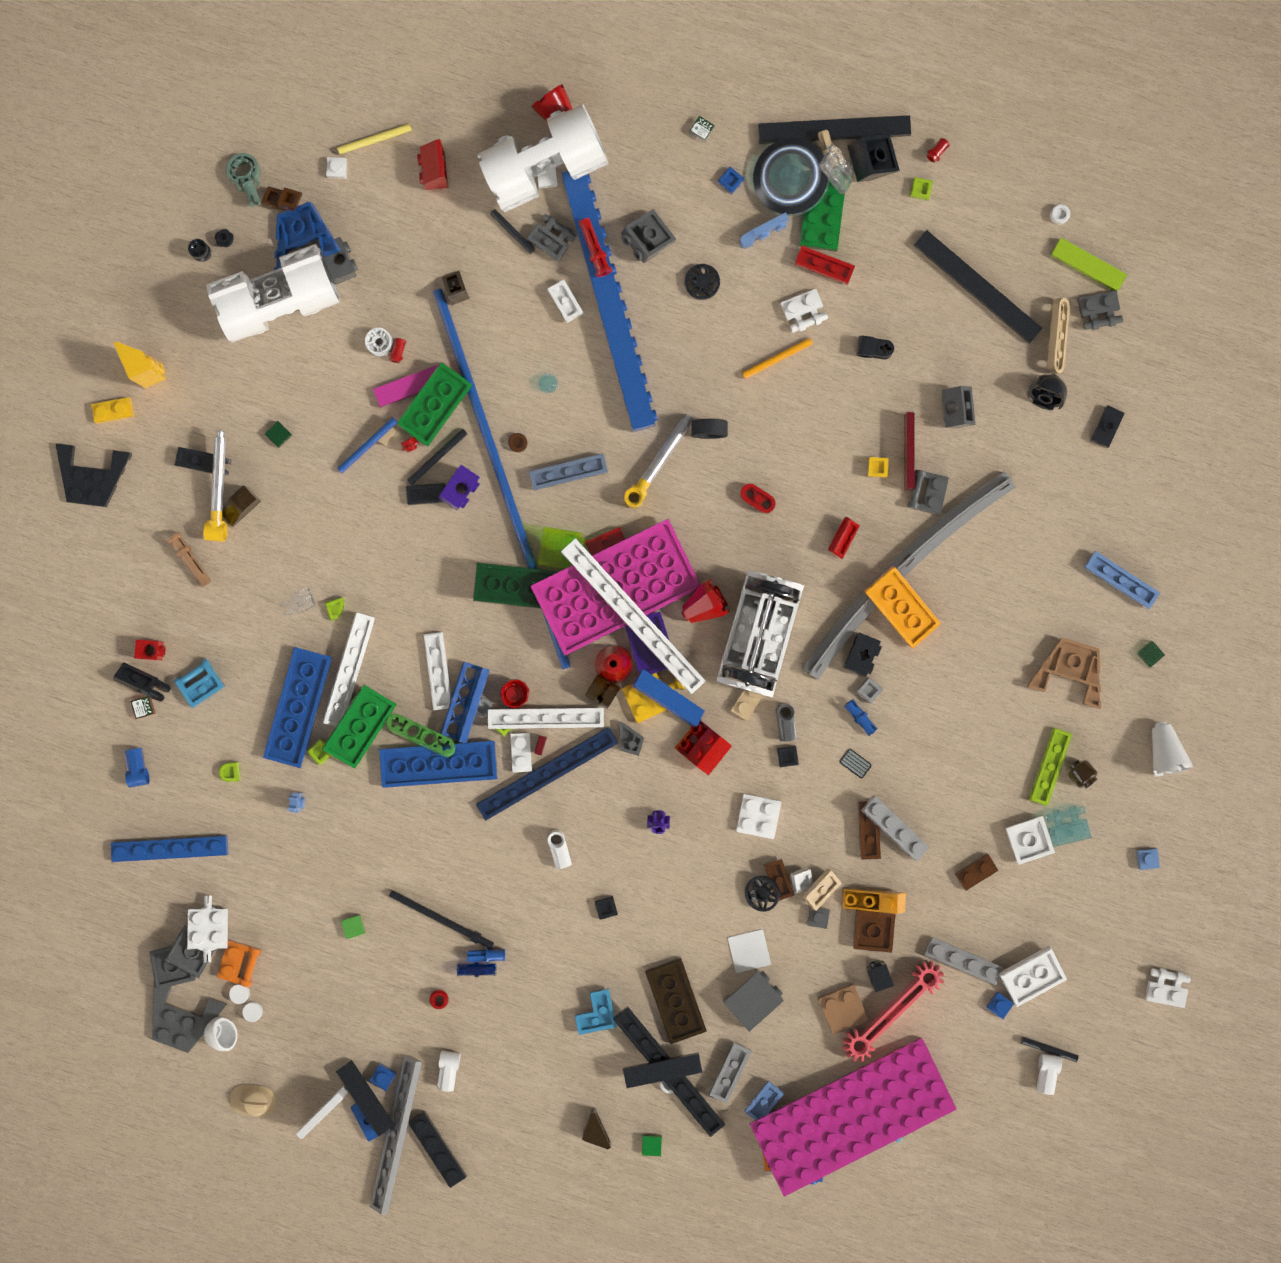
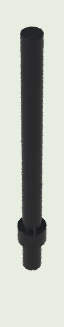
(475, 936)

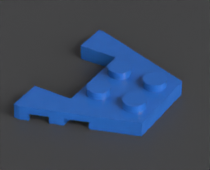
(300, 228)

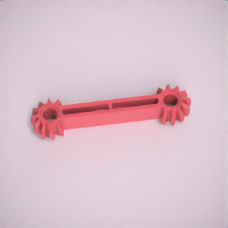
(893, 1011)

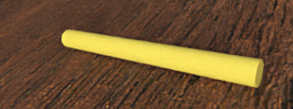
(374, 139)

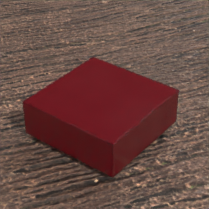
(540, 745)

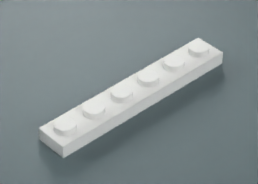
(348, 668)
(545, 718)

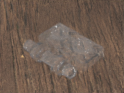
(837, 169)

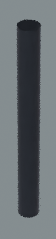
(437, 456)

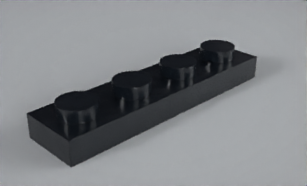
(437, 1149)

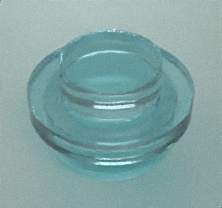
(548, 383)

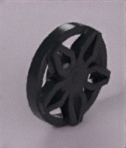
(702, 281)
(762, 893)

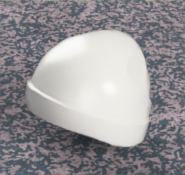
(220, 1034)

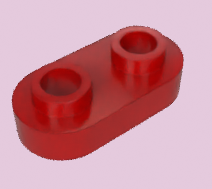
(758, 497)

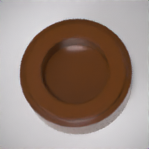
(517, 442)

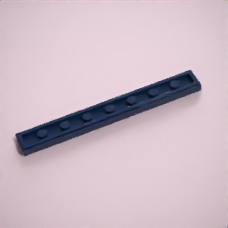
(546, 773)

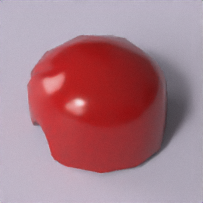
(514, 693)

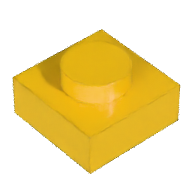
(877, 467)

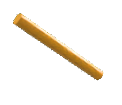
(777, 358)

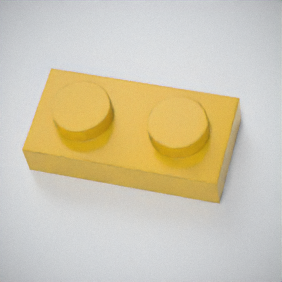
(112, 410)

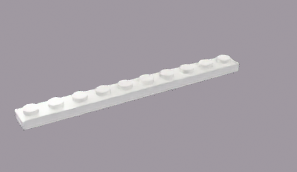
(633, 616)

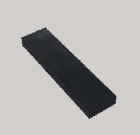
(662, 1070)
(365, 1098)

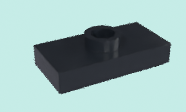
(1107, 426)

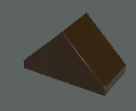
(455, 288)
(595, 1131)

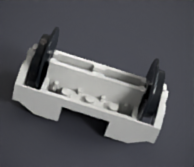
(768, 613)

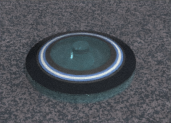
(790, 176)

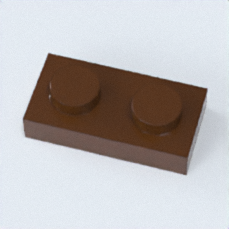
(777, 871)
(976, 872)

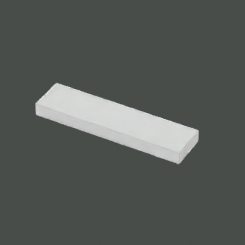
(438, 670)

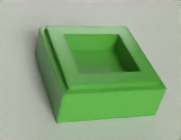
(353, 926)

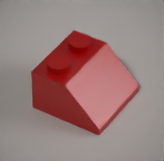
(433, 165)

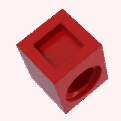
(141, 650)

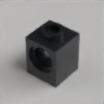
(879, 975)

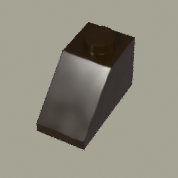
(239, 505)

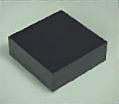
(787, 756)
(606, 907)

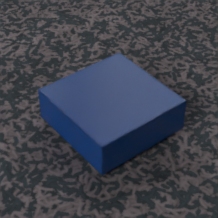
(731, 180)

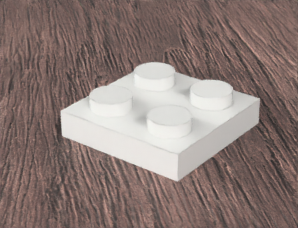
(758, 816)
(1029, 840)

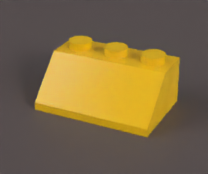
(140, 366)

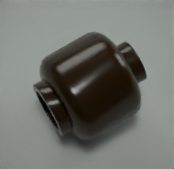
(1083, 774)

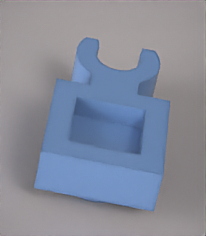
(297, 802)

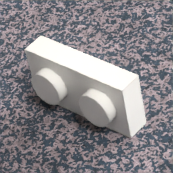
(565, 301)
(521, 752)

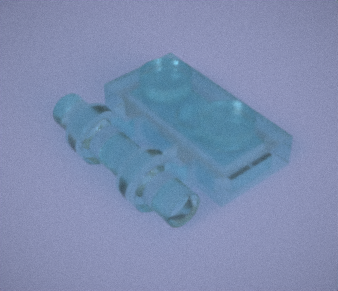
(1068, 832)

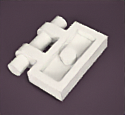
(802, 305)
(1167, 994)

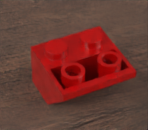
(703, 747)

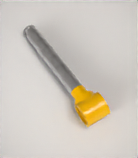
(658, 462)
(216, 528)

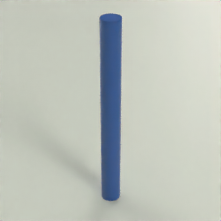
(367, 445)

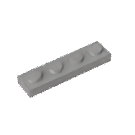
(895, 828)
(963, 960)

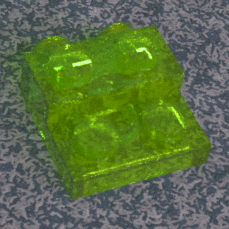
(553, 543)

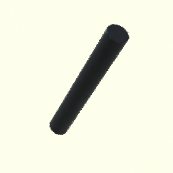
(512, 231)
(1049, 1049)

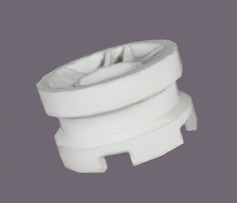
(375, 335)

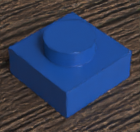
(1000, 1005)
(383, 1076)

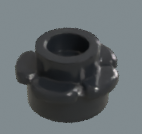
(224, 233)

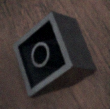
(873, 157)

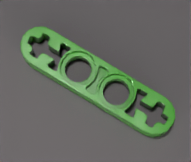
(421, 734)

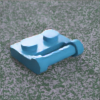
(201, 689)

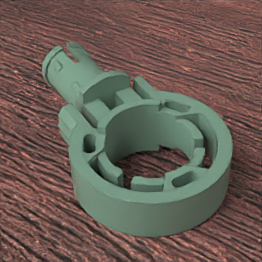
(247, 180)

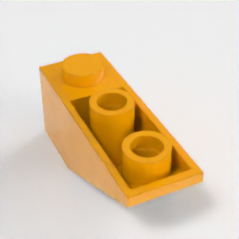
(874, 900)

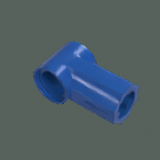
(136, 772)

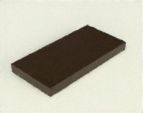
(675, 1000)

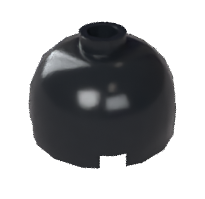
(1048, 392)

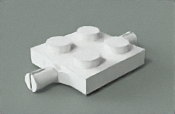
(207, 929)

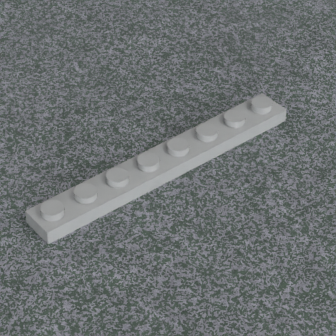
(395, 1135)

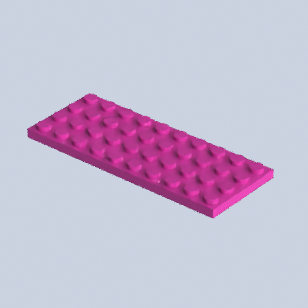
(852, 1116)

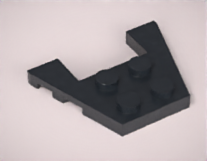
(88, 484)

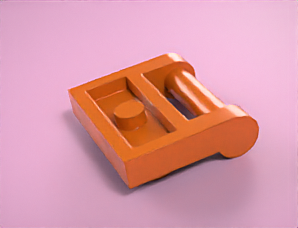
(233, 960)

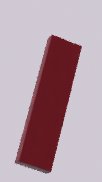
(909, 451)

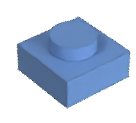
(1148, 859)

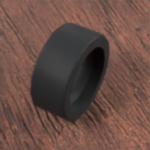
(709, 428)

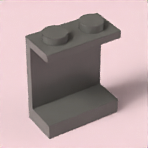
(754, 1000)

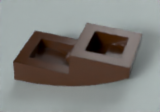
(281, 199)

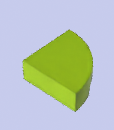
(335, 608)

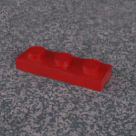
(824, 265)

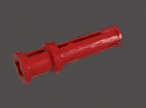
(597, 256)

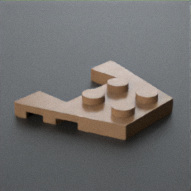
(1073, 662)

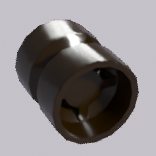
(602, 691)

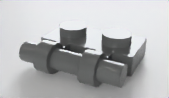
(547, 241)
(1100, 304)

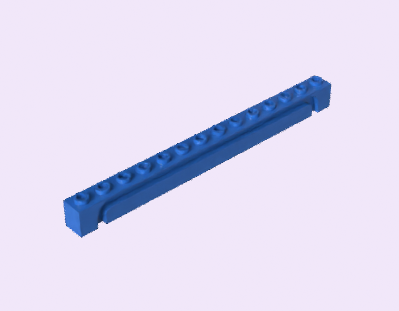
(612, 308)

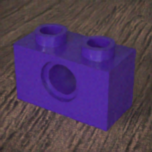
(468, 480)

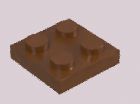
(874, 931)

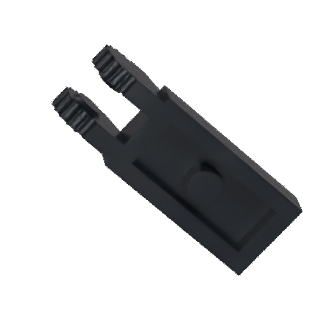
(196, 460)
(141, 681)

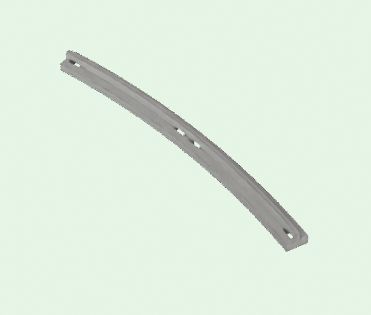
(918, 550)

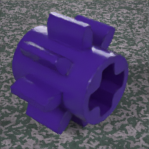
(658, 822)

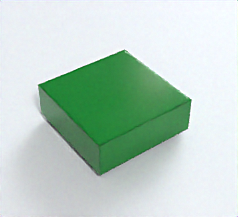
(651, 1145)

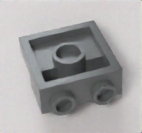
(647, 236)

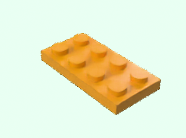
(902, 607)

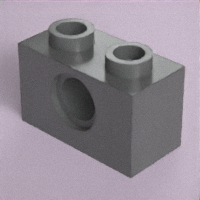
(345, 270)
(958, 407)

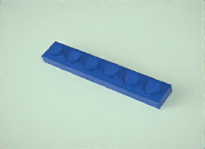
(169, 848)

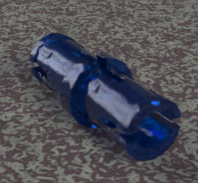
(476, 969)

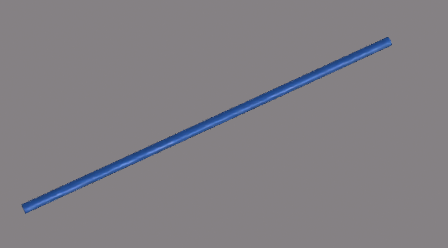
(492, 451)

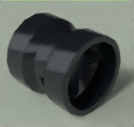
(198, 246)

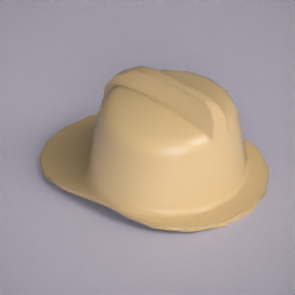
(252, 1100)

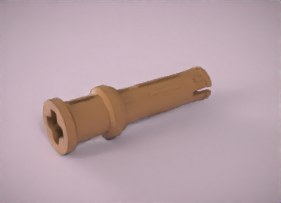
(184, 552)

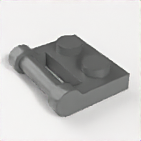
(934, 492)

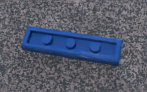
(668, 698)

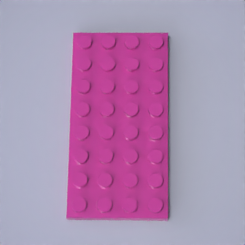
(645, 566)

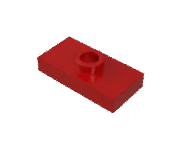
(843, 537)
(604, 541)

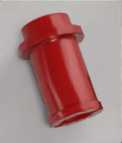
(934, 154)
(397, 350)

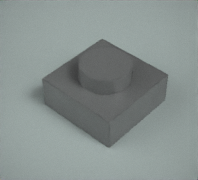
(818, 918)

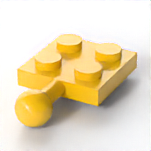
(643, 706)

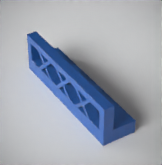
(471, 704)

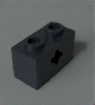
(862, 643)

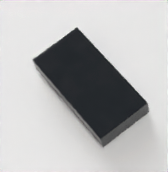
(424, 494)

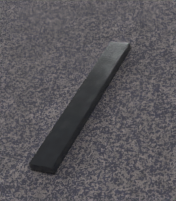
(838, 128)
(978, 286)
(680, 1086)

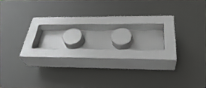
(730, 1072)

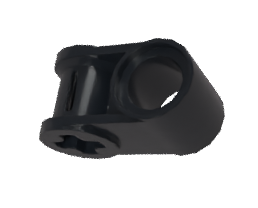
(872, 347)

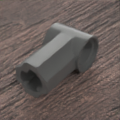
(786, 724)

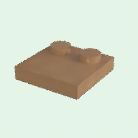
(843, 1009)

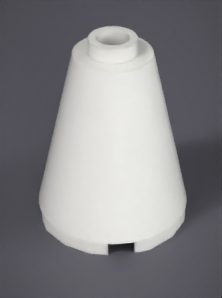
(1168, 751)

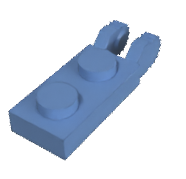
(762, 231)

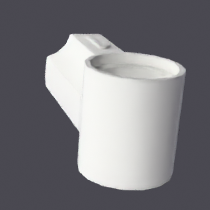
(559, 850)
(448, 1066)
(1049, 1068)

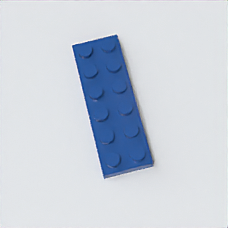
(297, 707)
(422, 766)

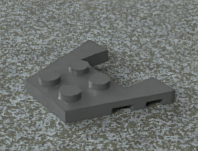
(179, 1026)

